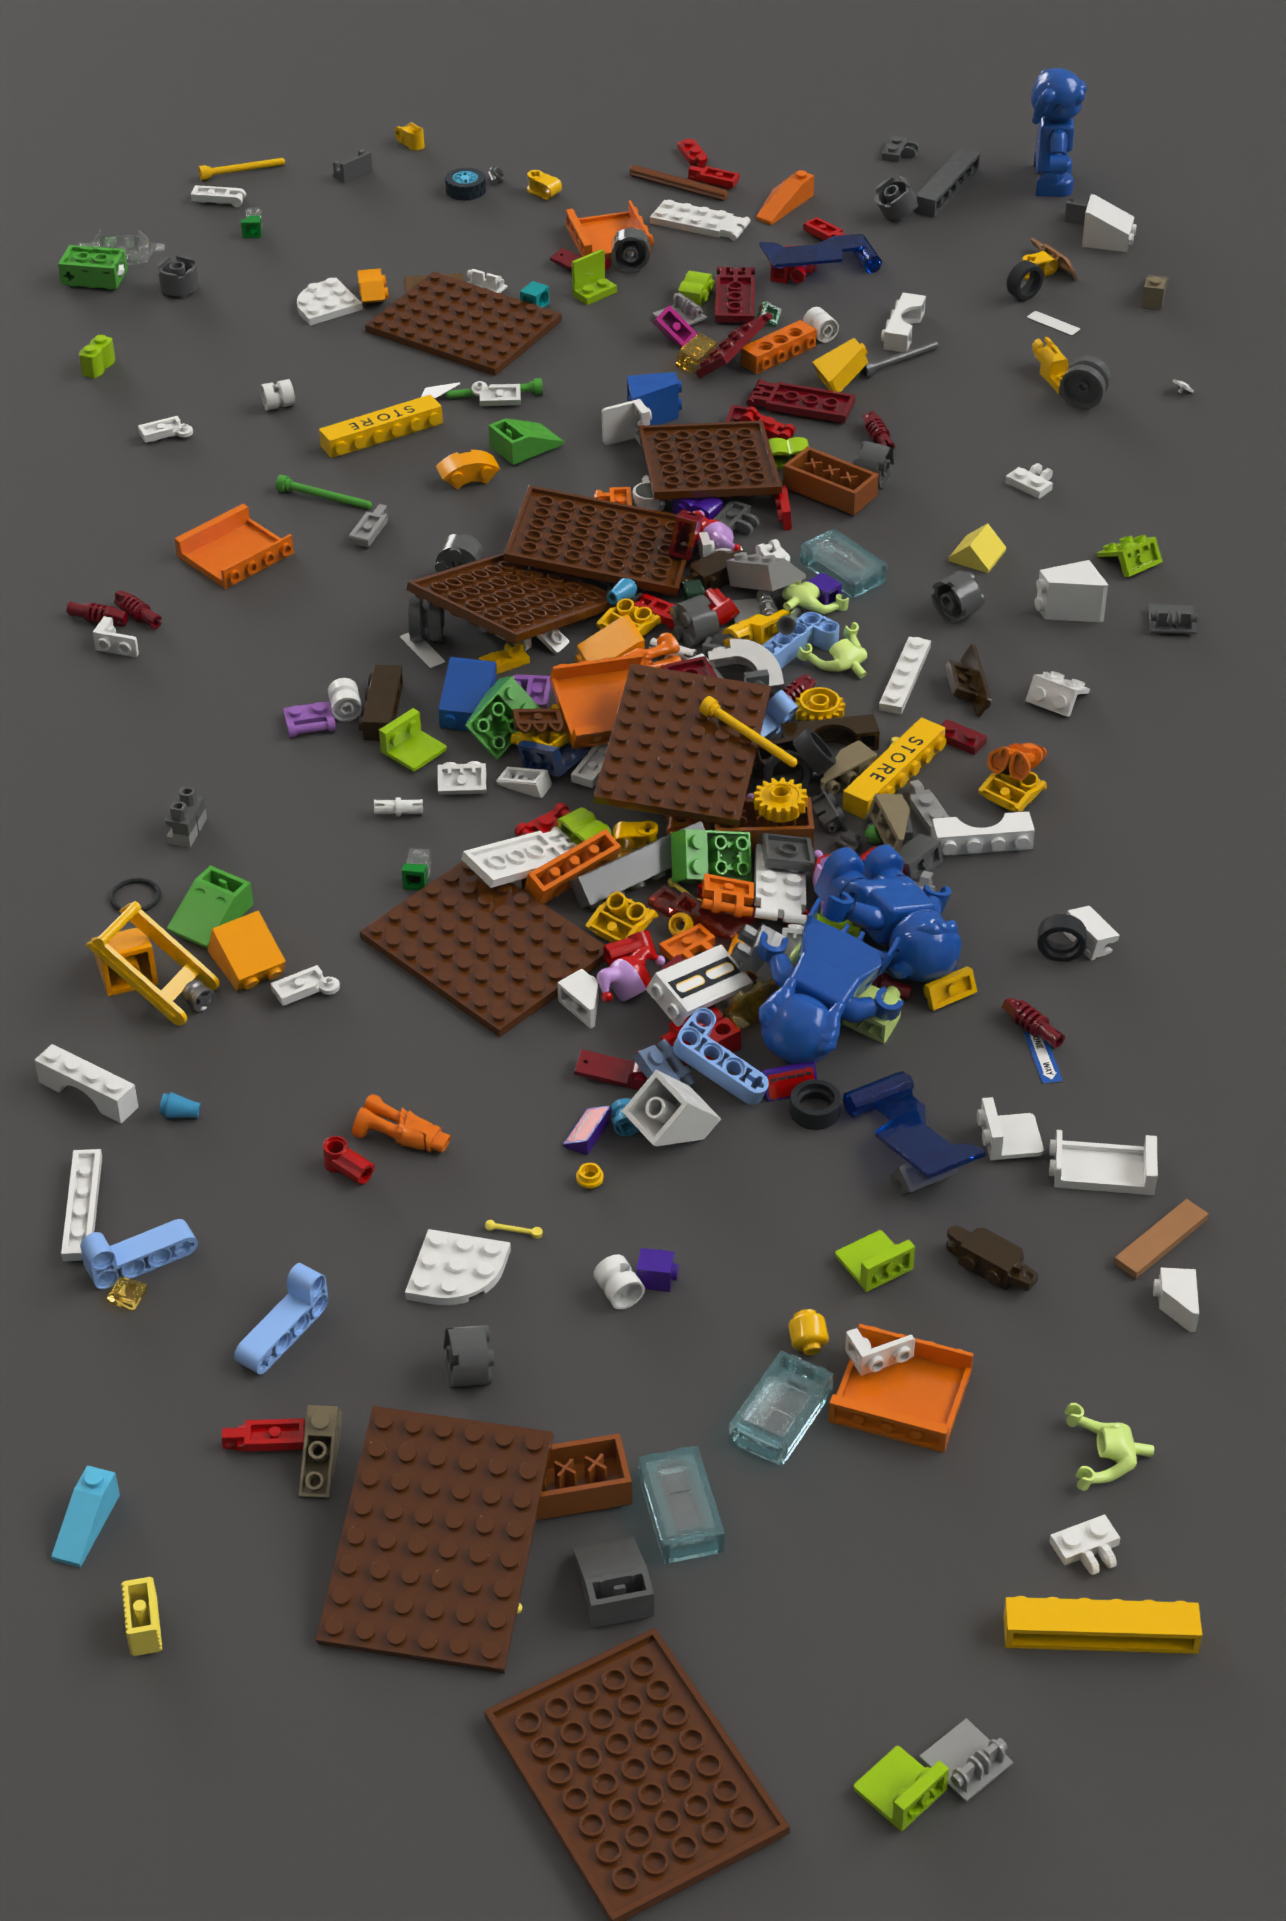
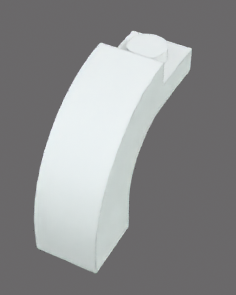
(751, 655)

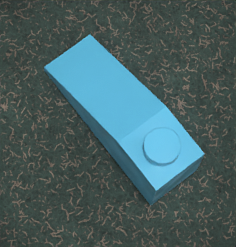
(86, 1514)

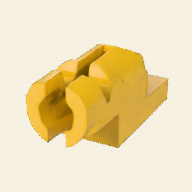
(1052, 361)
(755, 628)

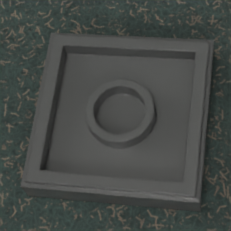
(787, 852)

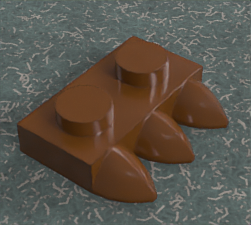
(537, 720)

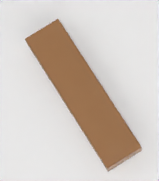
(1161, 1238)

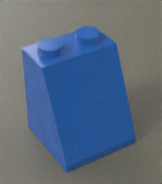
(658, 393)
(463, 690)

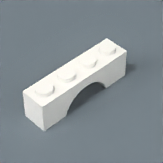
(898, 330)
(1010, 834)
(110, 1093)

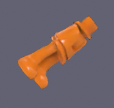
(665, 645)
(1020, 756)
(409, 1131)

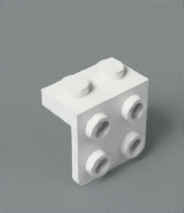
(622, 421)
(1055, 692)
(1008, 1134)

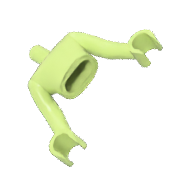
(806, 596)
(845, 653)
(1113, 1442)

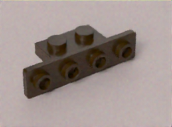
(968, 680)

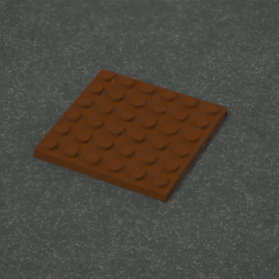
(709, 460)

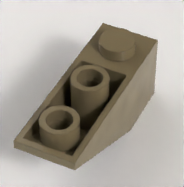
(849, 765)
(320, 1450)

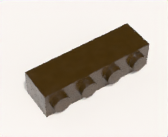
(381, 700)

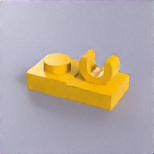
(508, 658)
(950, 988)

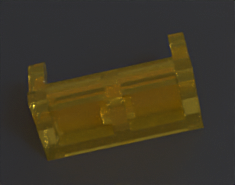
(695, 351)

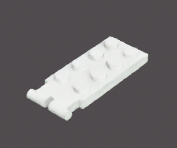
(699, 220)
(516, 857)
(778, 892)

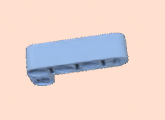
(810, 629)
(779, 710)
(723, 1060)
(136, 1254)
(286, 1321)

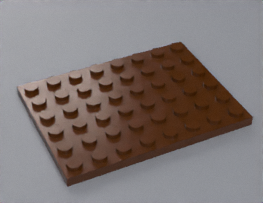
(464, 323)
(595, 540)
(510, 597)
(672, 756)
(483, 946)
(436, 1539)
(635, 1775)

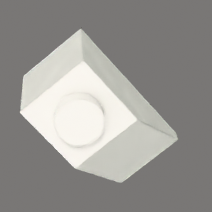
(580, 996)
(1178, 1296)

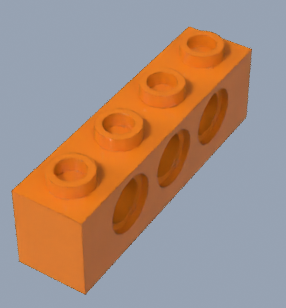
(778, 347)
(554, 876)

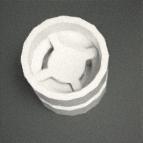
(825, 325)
(278, 394)
(344, 699)
(619, 1281)

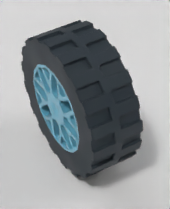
(465, 184)

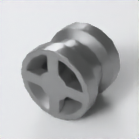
(198, 995)

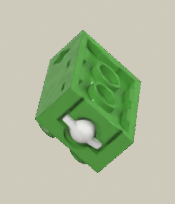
(92, 267)

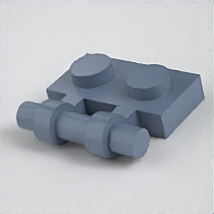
(652, 1059)

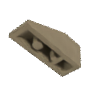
(1154, 292)
(890, 818)

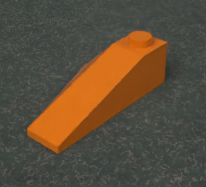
(787, 197)

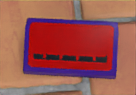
(785, 1078)
(588, 1129)

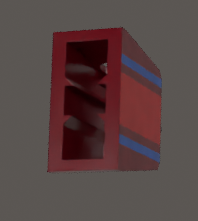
(686, 529)

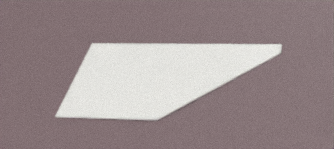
(436, 391)

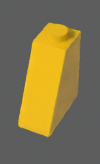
(841, 364)

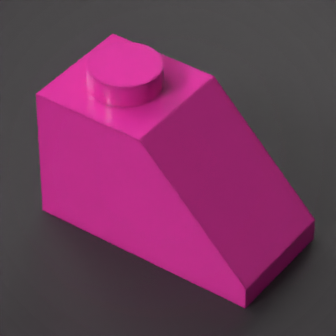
(674, 326)

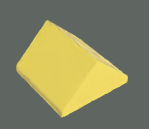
(979, 550)

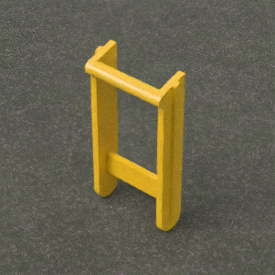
(163, 998)

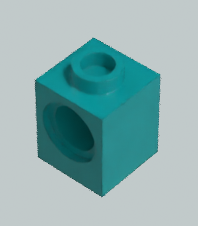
(535, 294)

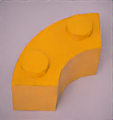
(372, 285)
(468, 467)

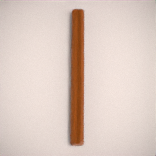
(678, 182)

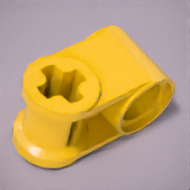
(410, 136)
(543, 184)
(1044, 261)
(635, 833)

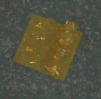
(745, 1006)

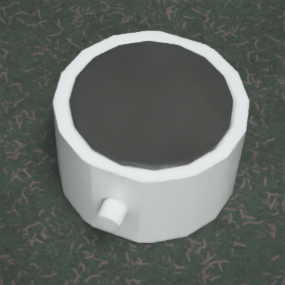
(644, 497)

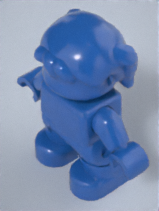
(1055, 102)
(891, 906)
(832, 969)

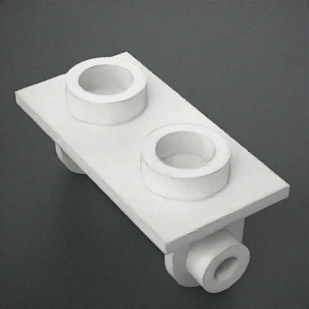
(492, 282)

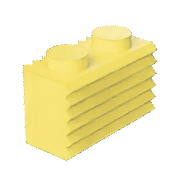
(141, 1616)

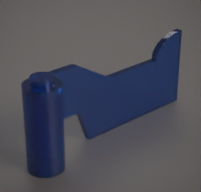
(825, 252)
(907, 1127)

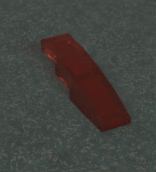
(720, 925)

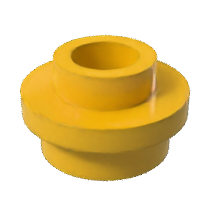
(676, 919)
(589, 1175)

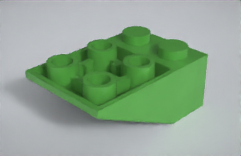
(521, 439)
(493, 719)
(710, 853)
(210, 902)

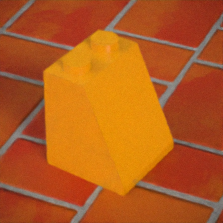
(611, 641)
(138, 951)
(246, 951)

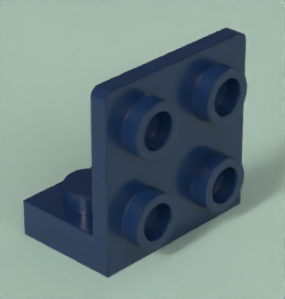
(549, 757)

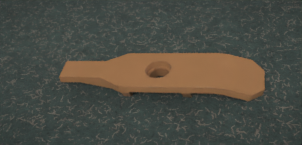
(1063, 262)

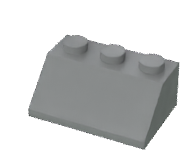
(761, 572)

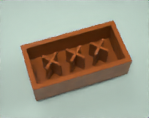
(830, 480)
(756, 824)
(586, 1477)

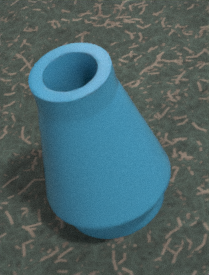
(623, 589)
(176, 1106)

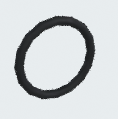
(135, 880)

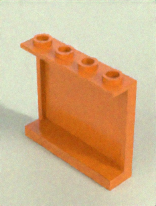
(598, 231)
(232, 547)
(591, 697)
(907, 1399)

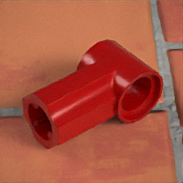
(723, 606)
(627, 946)
(342, 1159)

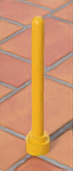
(207, 172)
(711, 708)

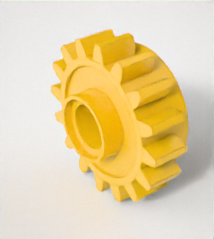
(819, 704)
(780, 800)

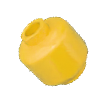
(808, 1331)

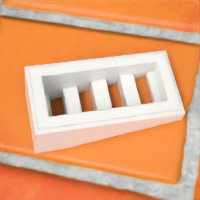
(526, 780)

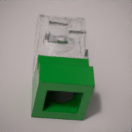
(253, 224)
(417, 865)

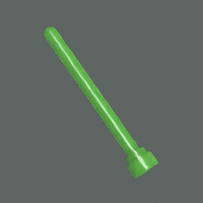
(534, 386)
(286, 484)

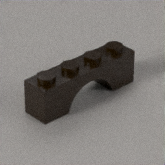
(839, 730)

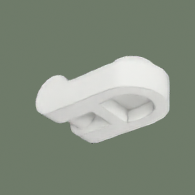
(774, 547)

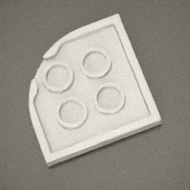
(326, 301)
(456, 1268)

